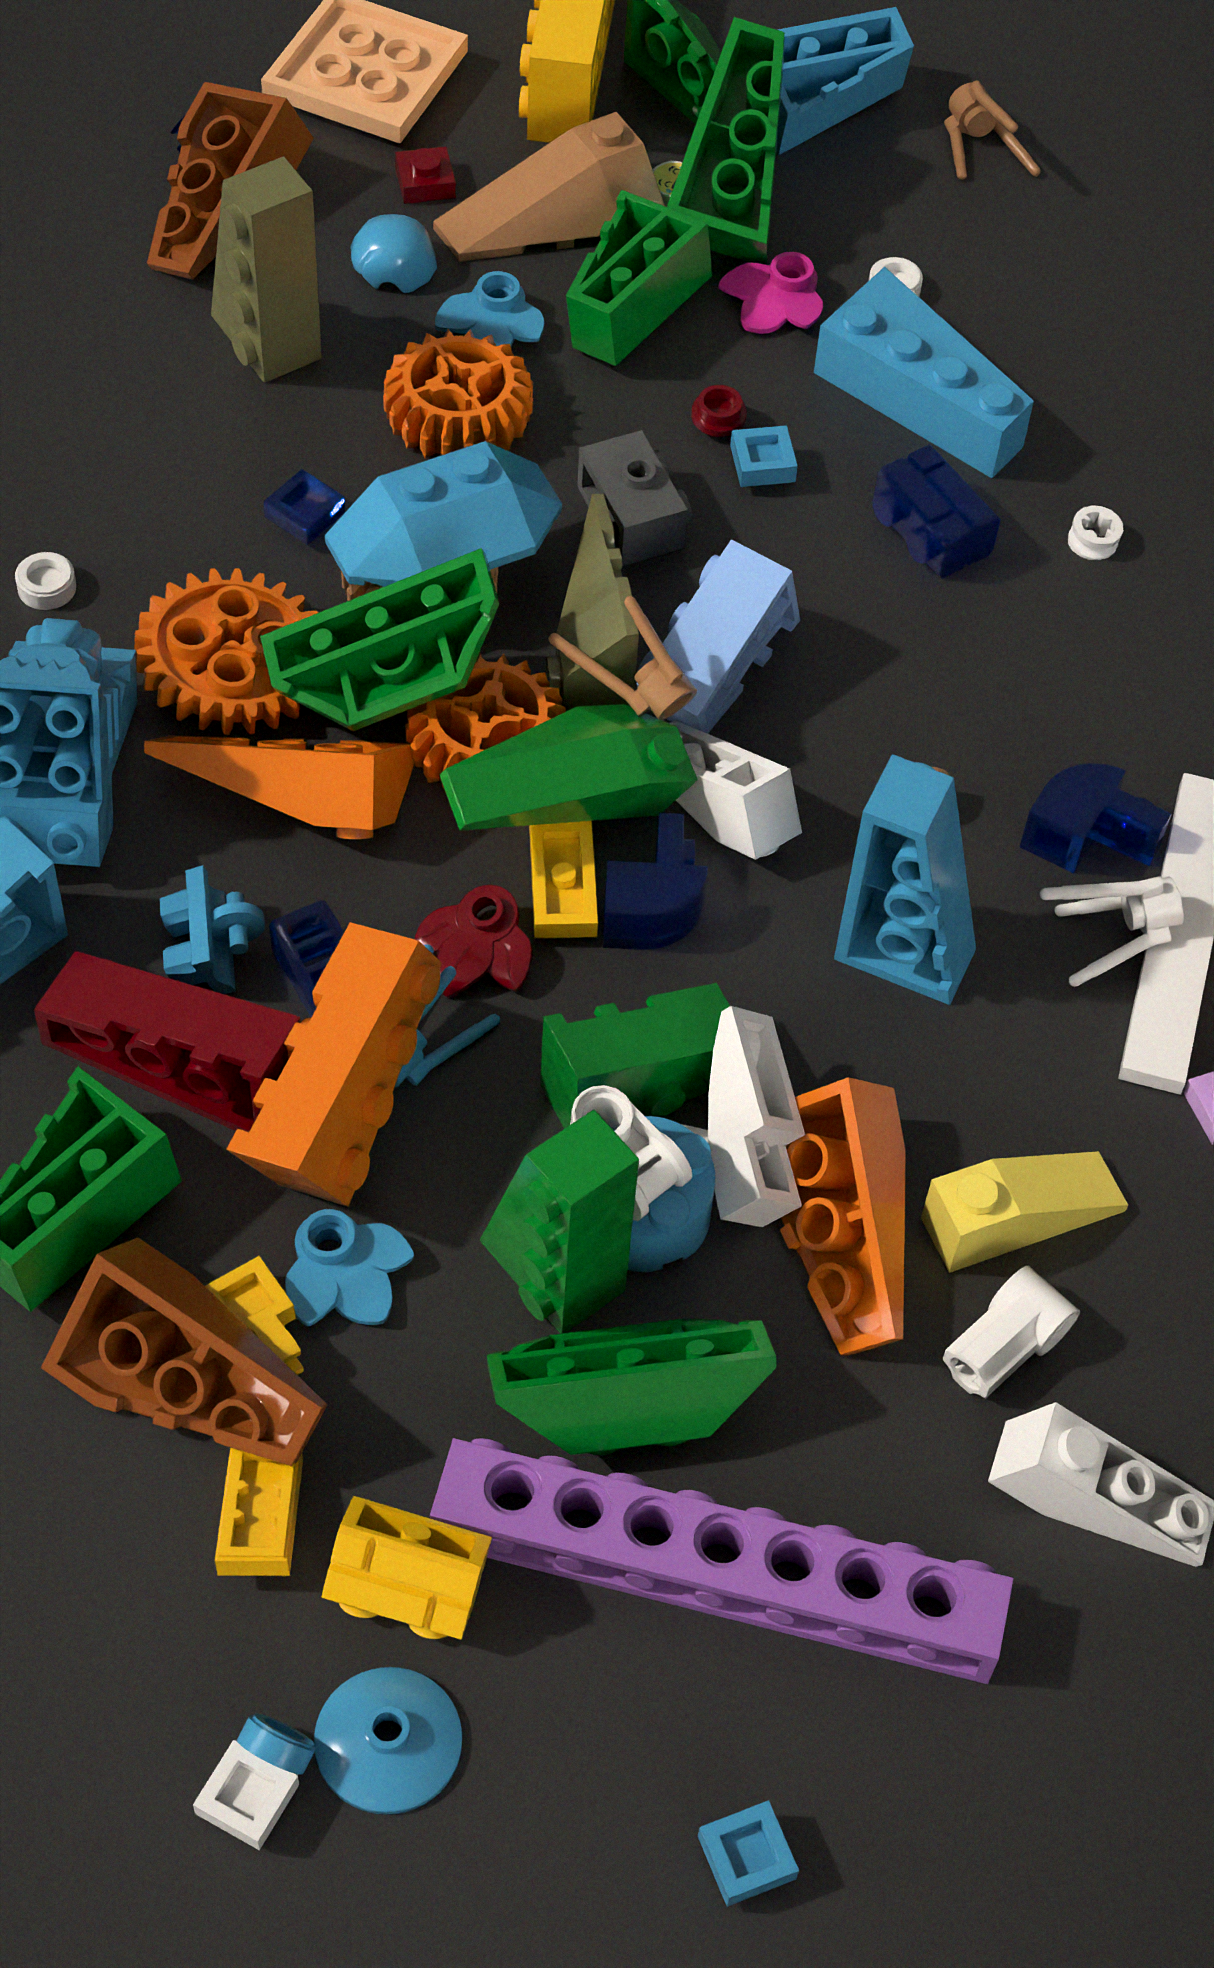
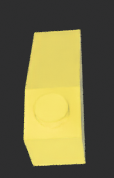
(1016, 1204)

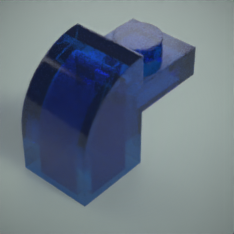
(1089, 806)
(655, 901)

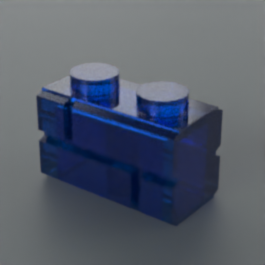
(935, 512)

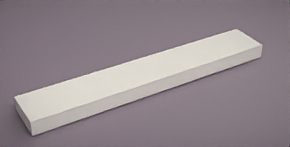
(1176, 971)

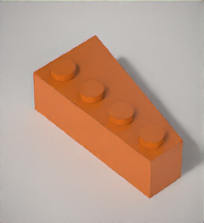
(342, 1066)

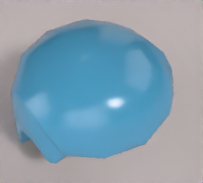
(394, 251)

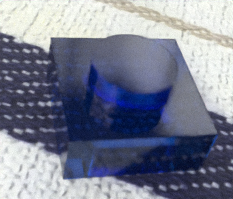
(304, 506)

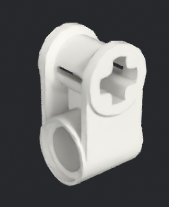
(659, 1157)

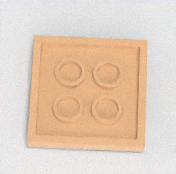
(366, 66)

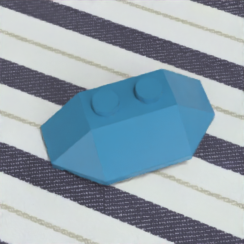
(443, 512)

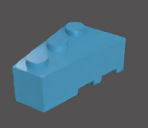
(839, 70)

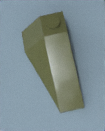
(595, 617)

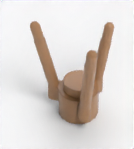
(977, 116)
(661, 681)

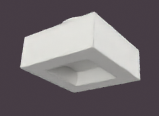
(245, 1795)

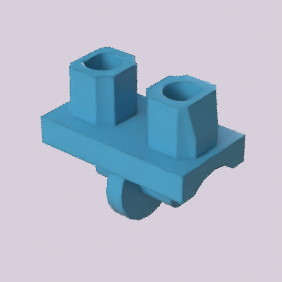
(217, 930)

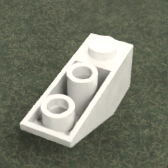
(1100, 1485)

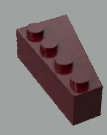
(166, 1036)

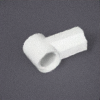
(1020, 1321)

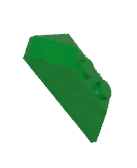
(387, 645)
(632, 1382)

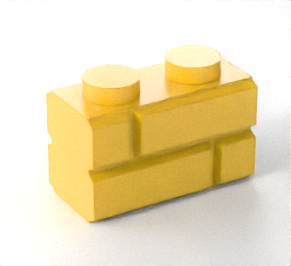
(406, 1569)

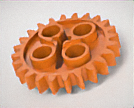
(208, 651)

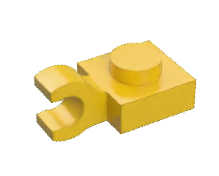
(262, 1306)

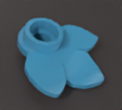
(493, 308)
(347, 1278)

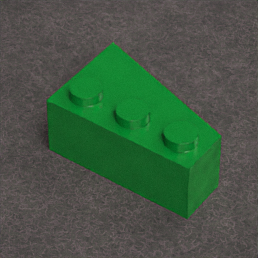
(636, 277)
(647, 1053)
(78, 1188)

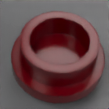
(719, 411)

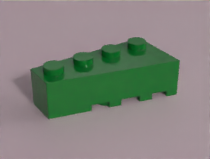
(734, 145)
(568, 1223)

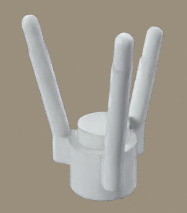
(1146, 905)

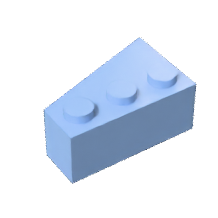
(727, 628)

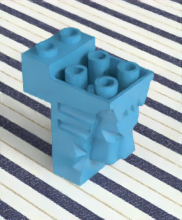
(61, 736)

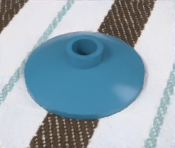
(393, 1773)

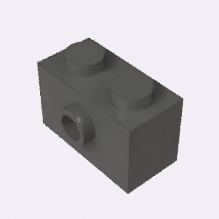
(640, 497)

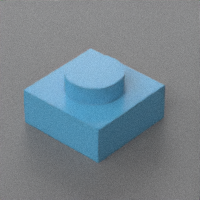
(763, 456)
(748, 1853)

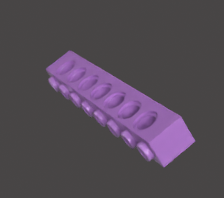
(744, 1590)

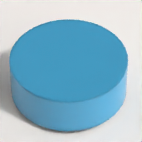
(277, 1743)

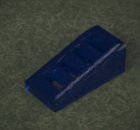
(301, 938)

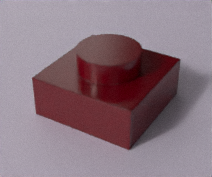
(425, 175)

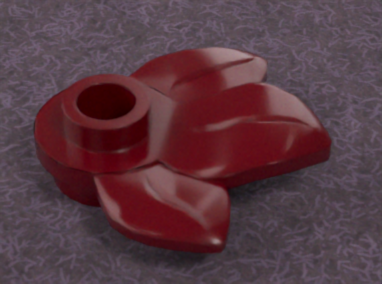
(479, 945)

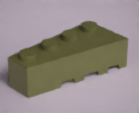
(268, 270)

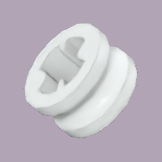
(1085, 542)

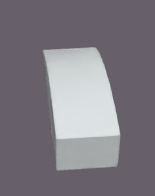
(751, 1121)

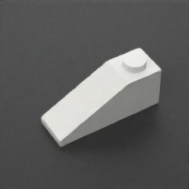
(739, 795)

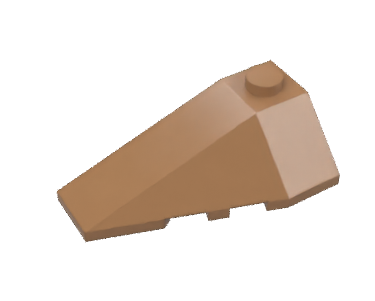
(553, 194)

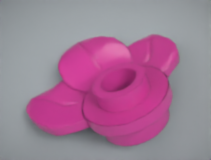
(775, 293)

